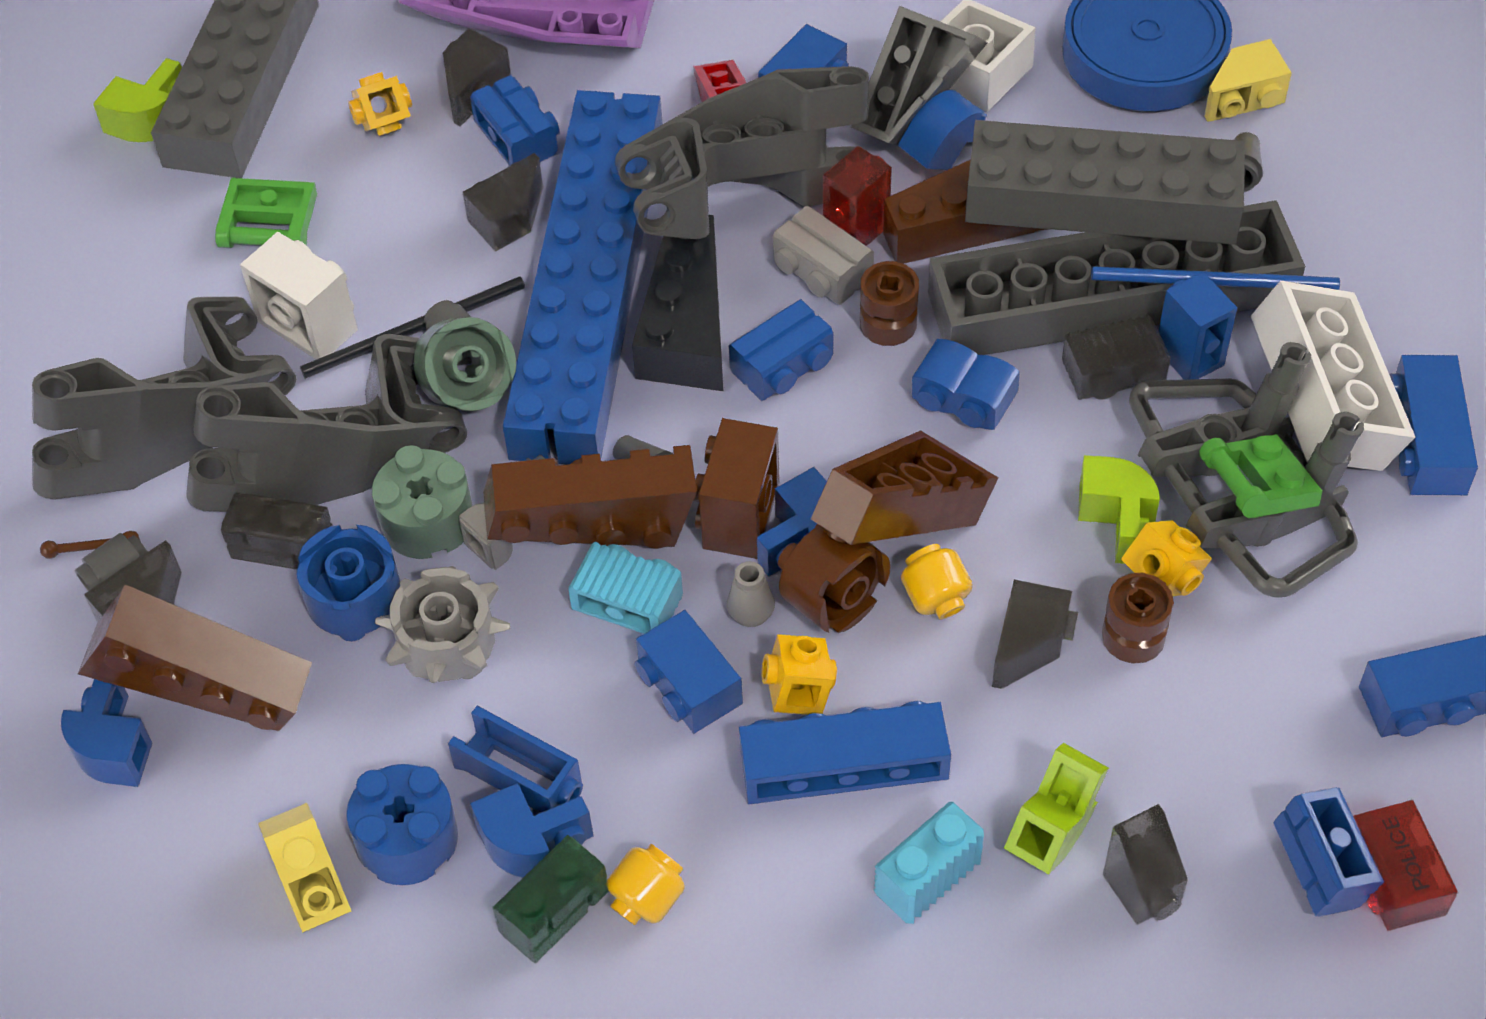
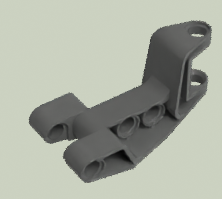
(751, 134)
(144, 426)
(314, 453)

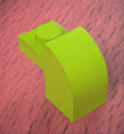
(132, 109)
(1117, 494)
(1058, 810)

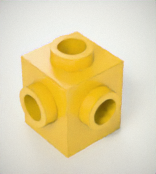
(396, 101)
(1170, 555)
(799, 674)

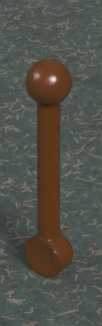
(50, 549)

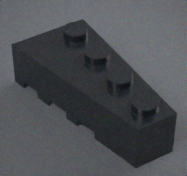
(680, 317)

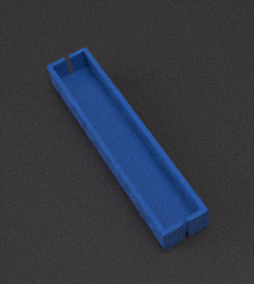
(581, 285)

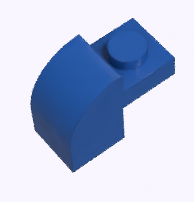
(941, 130)
(794, 508)
(104, 741)
(519, 839)

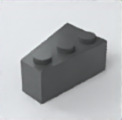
(914, 66)

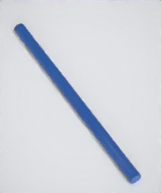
(1218, 278)

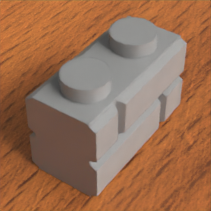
(821, 255)

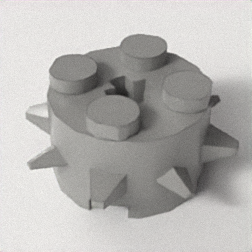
(442, 625)

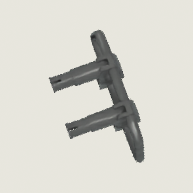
(1220, 522)

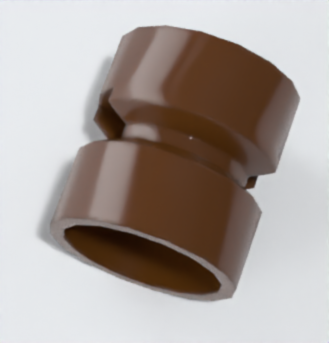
(889, 303)
(1137, 617)

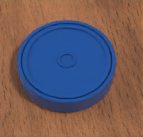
(1146, 50)

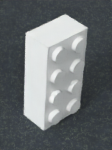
(1342, 374)

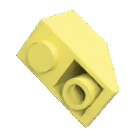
(1248, 81)
(304, 867)

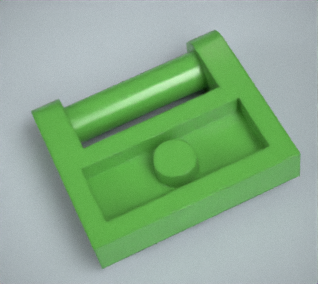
(267, 203)
(1277, 475)

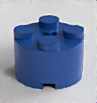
(347, 579)
(402, 823)

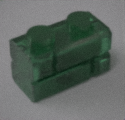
(551, 898)

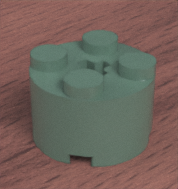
(481, 382)
(421, 501)

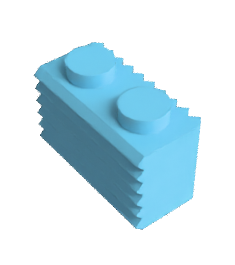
(625, 588)
(929, 862)

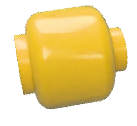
(936, 581)
(645, 885)

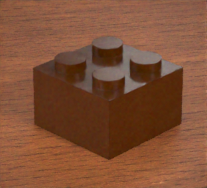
(737, 487)

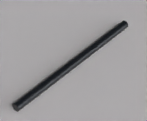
(408, 328)

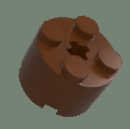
(831, 579)

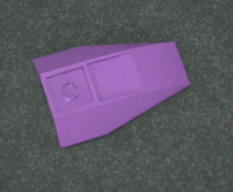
(556, 21)

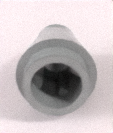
(750, 596)

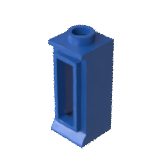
(499, 735)

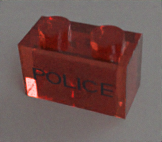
(856, 194)
(1412, 870)

